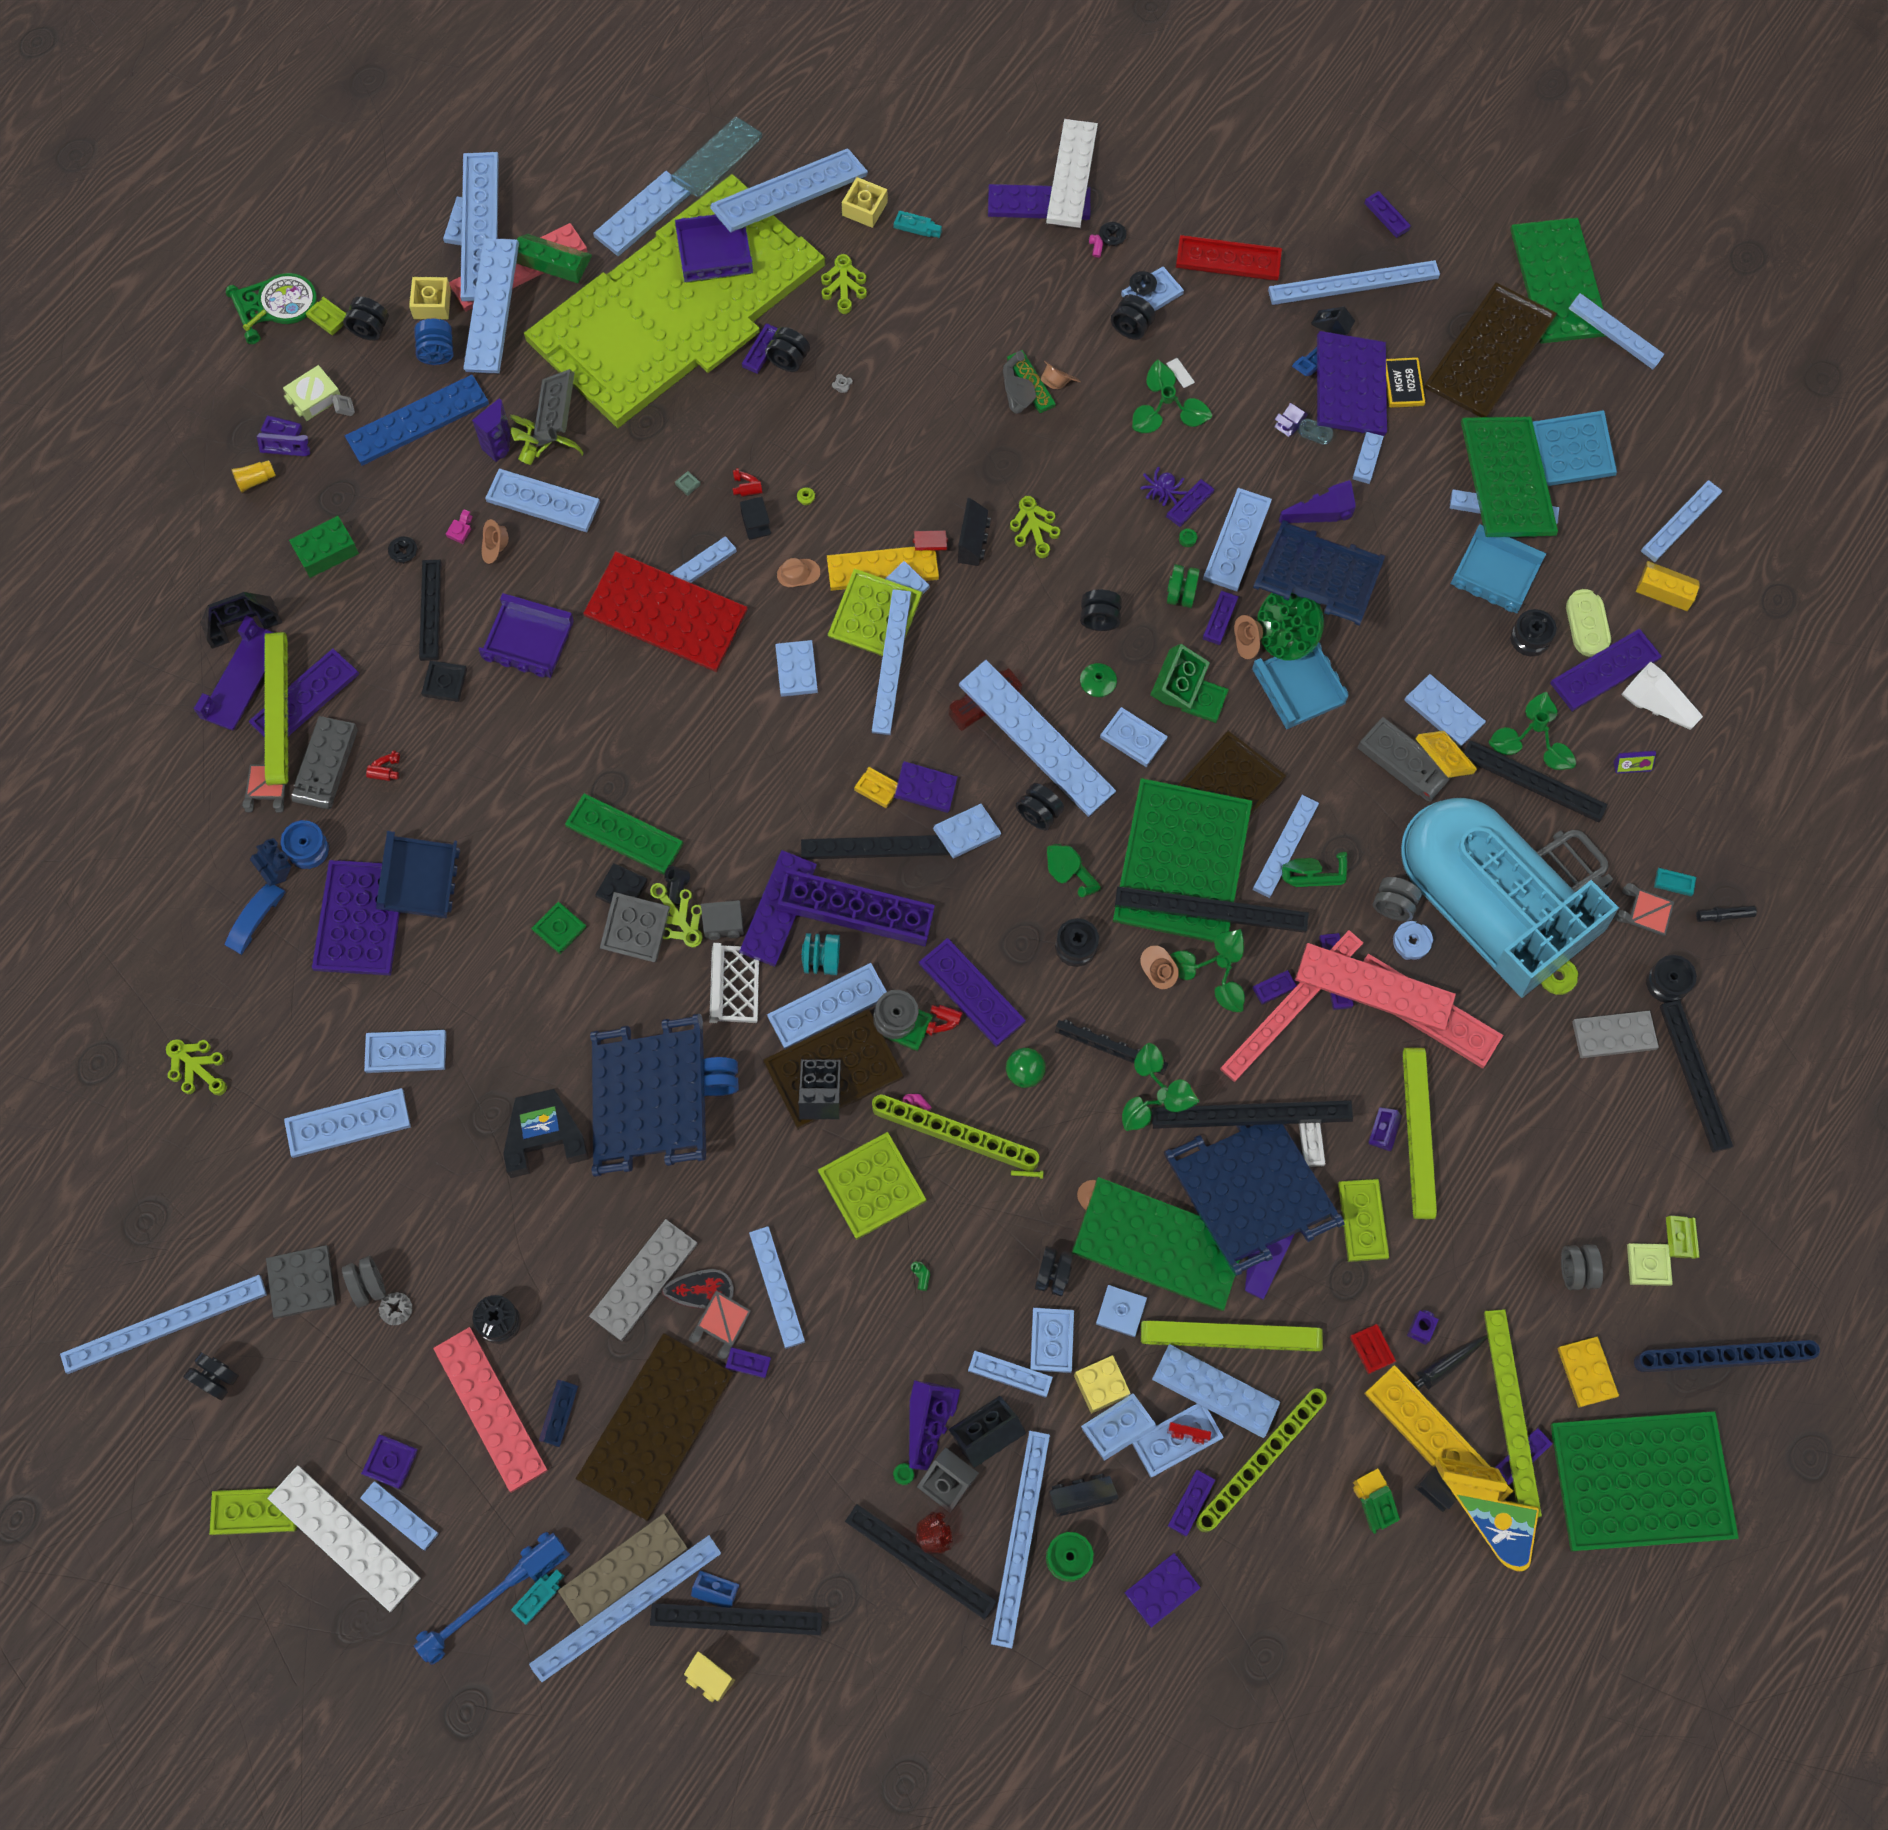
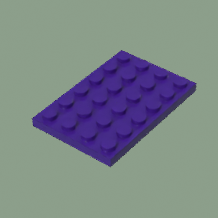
(1351, 383)
(350, 928)

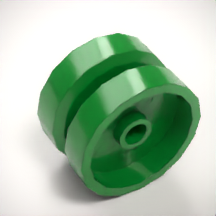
(1182, 586)
(1056, 1557)

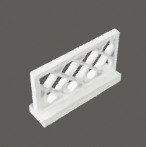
(717, 987)

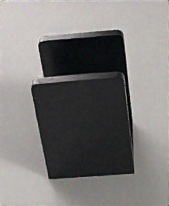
(755, 518)
(1436, 1489)

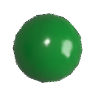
(1025, 1067)

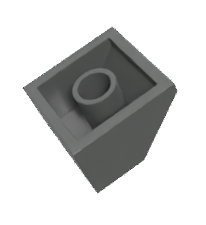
(722, 919)
(947, 1480)

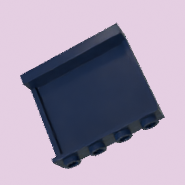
(417, 876)

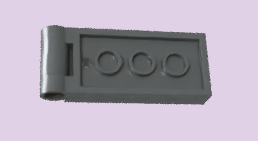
(1403, 759)
(324, 763)

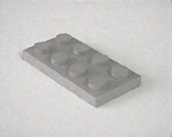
(1615, 1034)

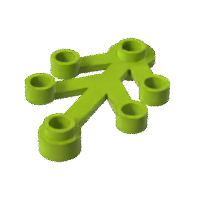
(843, 281)
(1034, 524)
(679, 917)
(193, 1064)

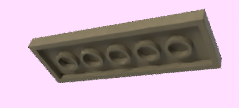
(622, 1570)

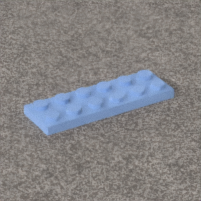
(641, 214)
(542, 500)
(1237, 539)
(827, 1006)
(347, 1123)
(1216, 1391)

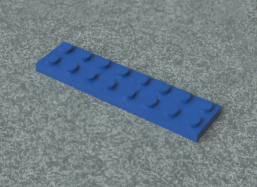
(416, 420)

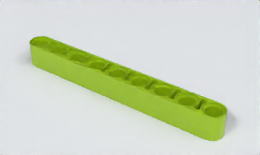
(276, 708)
(1419, 1133)
(961, 1140)
(1231, 1336)
(1270, 1455)

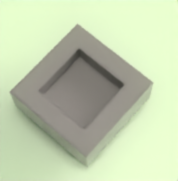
(343, 405)

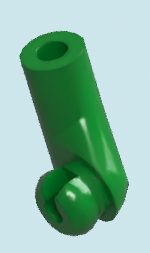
(922, 1273)

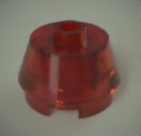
(934, 1534)

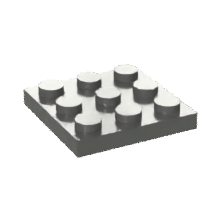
(635, 927)
(301, 1282)

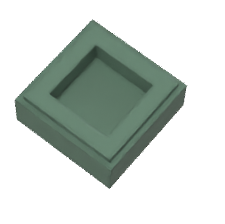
(687, 483)

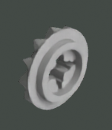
(404, 1305)

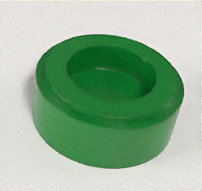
(1188, 537)
(903, 1474)

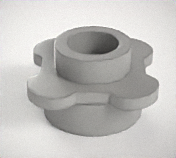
(842, 388)

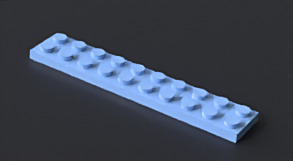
(788, 190)
(478, 214)
(1037, 738)

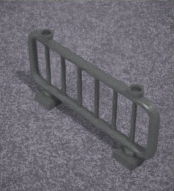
(1596, 877)

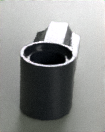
(676, 880)

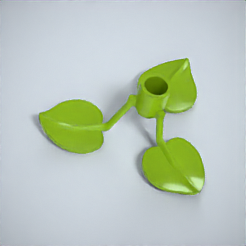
(529, 451)

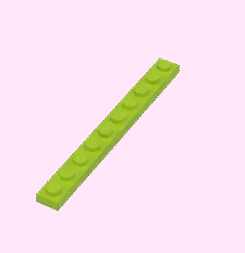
(1511, 1409)

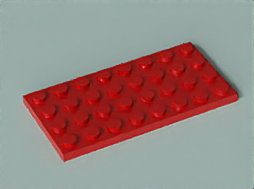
(665, 611)

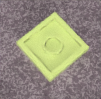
(1649, 1264)

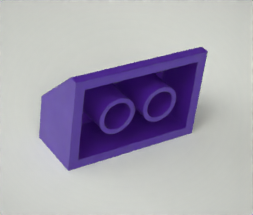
(493, 430)

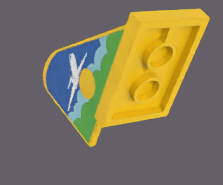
(1503, 1524)

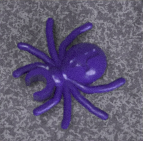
(1163, 486)

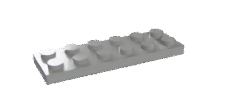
(643, 1280)

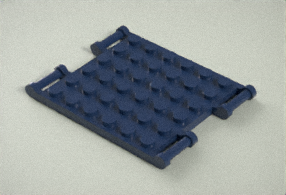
(1320, 572)
(648, 1095)
(1253, 1192)

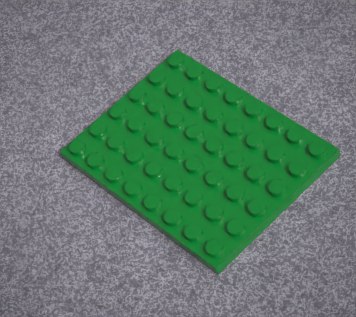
(1183, 846)
(1643, 1481)

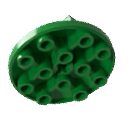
(1290, 626)

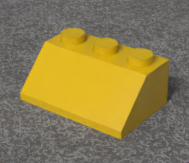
(1668, 586)

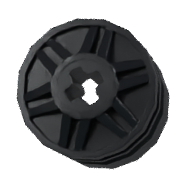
(505, 1327)

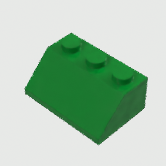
(1180, 677)

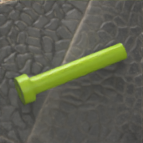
(247, 326)
(1027, 1173)

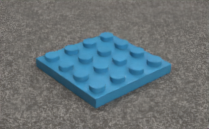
(1575, 448)

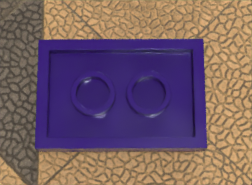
(925, 787)
(1162, 1590)

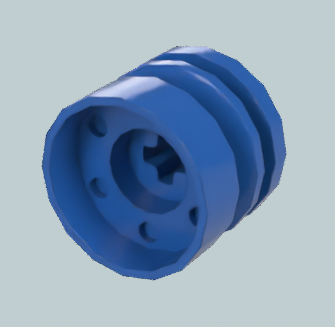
(433, 341)

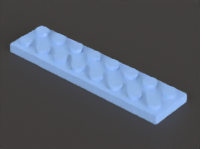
(491, 305)

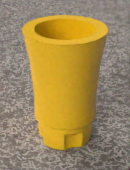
(253, 475)

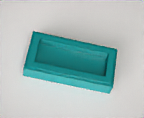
(1675, 882)

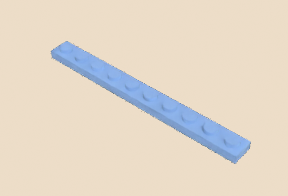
(1353, 282)
(163, 1324)
(1020, 1540)
(624, 1609)

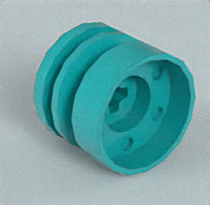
(821, 954)

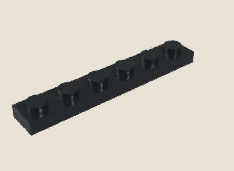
(1099, 1042)

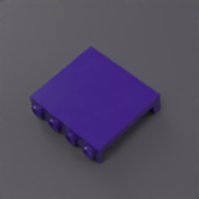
(711, 249)
(527, 636)

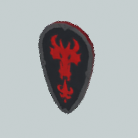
(698, 1288)

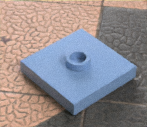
(1121, 1311)

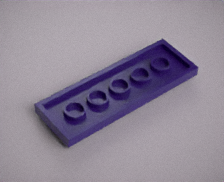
(1024, 201)
(1605, 670)
(312, 690)
(769, 926)
(972, 992)

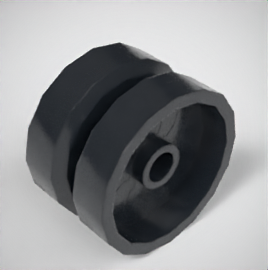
(1133, 317)
(366, 318)
(787, 349)
(1101, 610)
(1533, 632)
(1039, 806)
(1077, 942)
(1671, 978)
(1055, 1271)
(211, 1375)

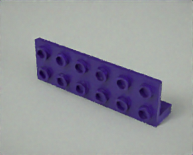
(238, 680)

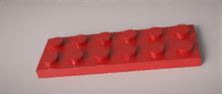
(1228, 257)

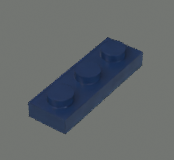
(558, 1413)

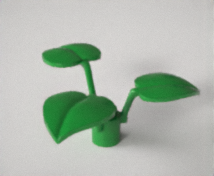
(1163, 378)
(1542, 712)
(1231, 950)
(1176, 1097)

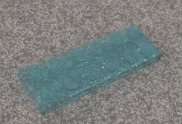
(716, 156)

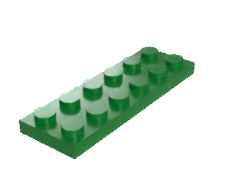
(624, 834)

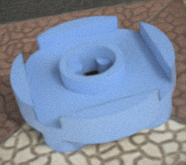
(1407, 949)

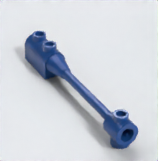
(533, 1564)

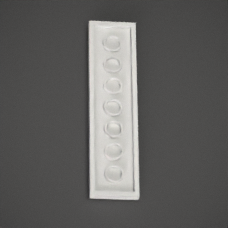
(1072, 173)
(344, 1538)

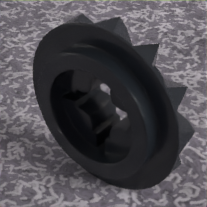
(1113, 227)
(1148, 279)
(405, 543)

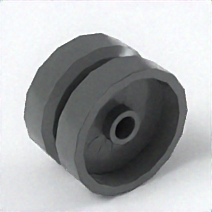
(1397, 899)
(906, 1012)
(1581, 1267)
(364, 1281)

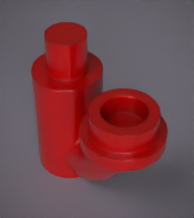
(746, 489)
(374, 770)
(947, 1014)

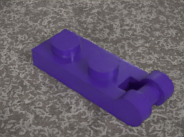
(283, 444)

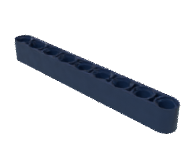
(1735, 1352)

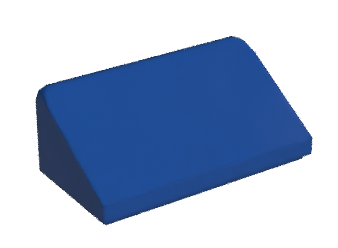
(714, 1590)

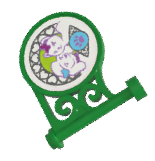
(283, 298)

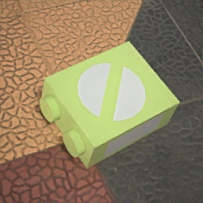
(311, 393)

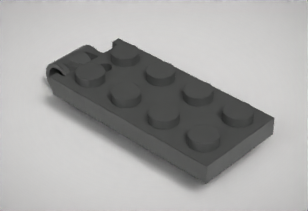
(553, 406)

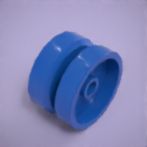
(304, 844)
(720, 1076)

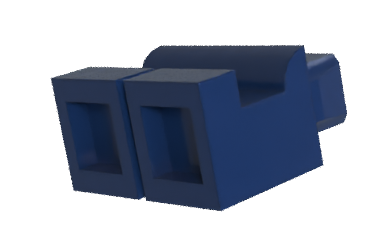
(271, 862)

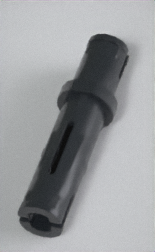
(1718, 914)

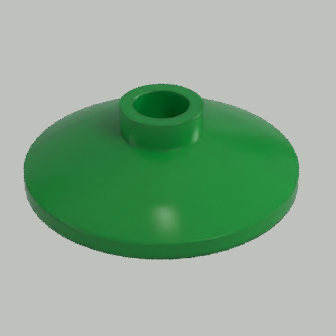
(1098, 687)

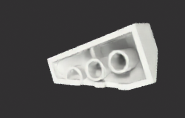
(1659, 694)

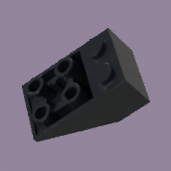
(819, 1089)

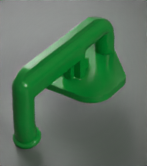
(1064, 863)
(1311, 866)

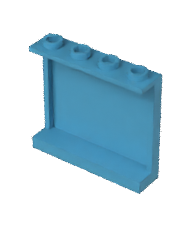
(1498, 569)
(1301, 686)

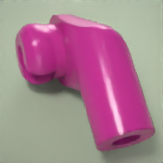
(1098, 244)
(916, 1100)

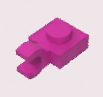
(460, 529)

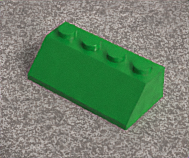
(552, 258)

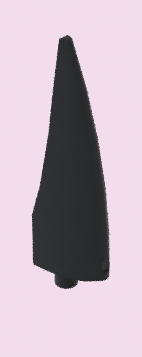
(1445, 1365)

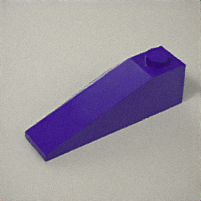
(1329, 507)
(1261, 1275)
(929, 1413)

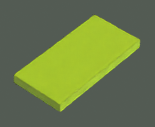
(1363, 1220)
(246, 1513)

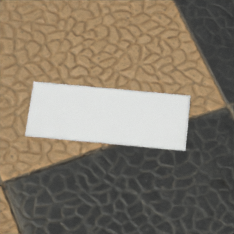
(1180, 372)

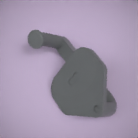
(1019, 390)

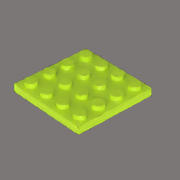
(865, 611)
(872, 1185)

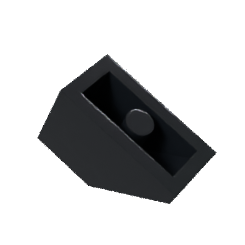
(1334, 320)

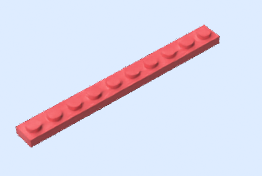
(1281, 1017)

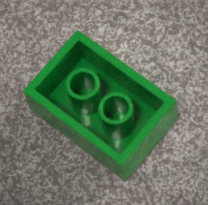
(324, 546)

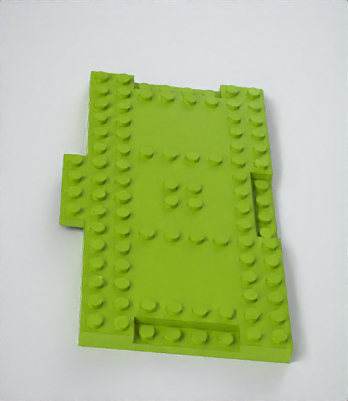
(648, 328)

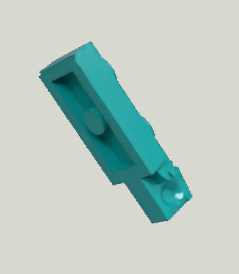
(917, 224)
(537, 1597)

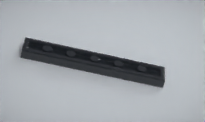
(430, 610)

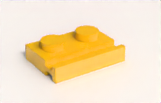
(876, 787)

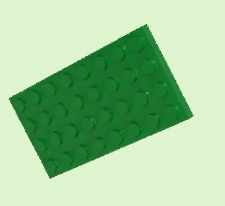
(1555, 272)
(1509, 477)
(1153, 1244)

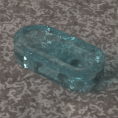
(1315, 432)

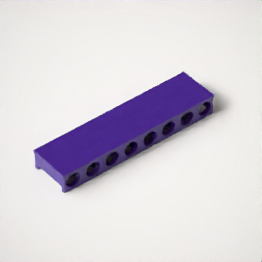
(855, 907)

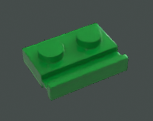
(1380, 1509)

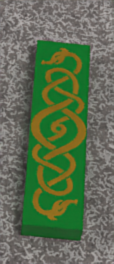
(1025, 370)

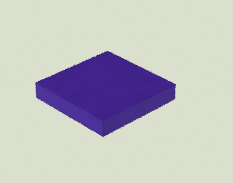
(389, 1461)

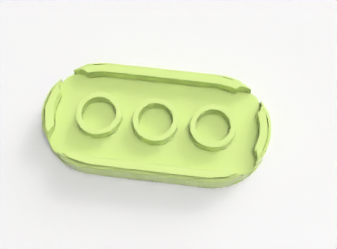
(1588, 622)

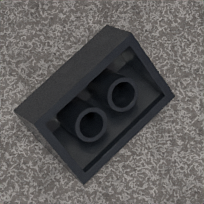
(973, 534)
(987, 1431)
(1082, 1495)

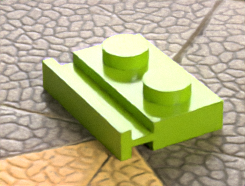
(326, 316)
(1682, 1237)

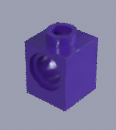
(1417, 1333)

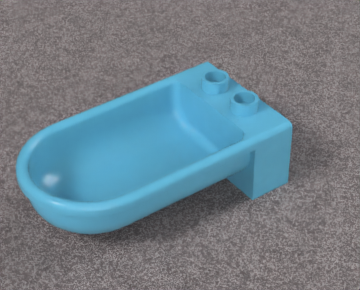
(1500, 891)

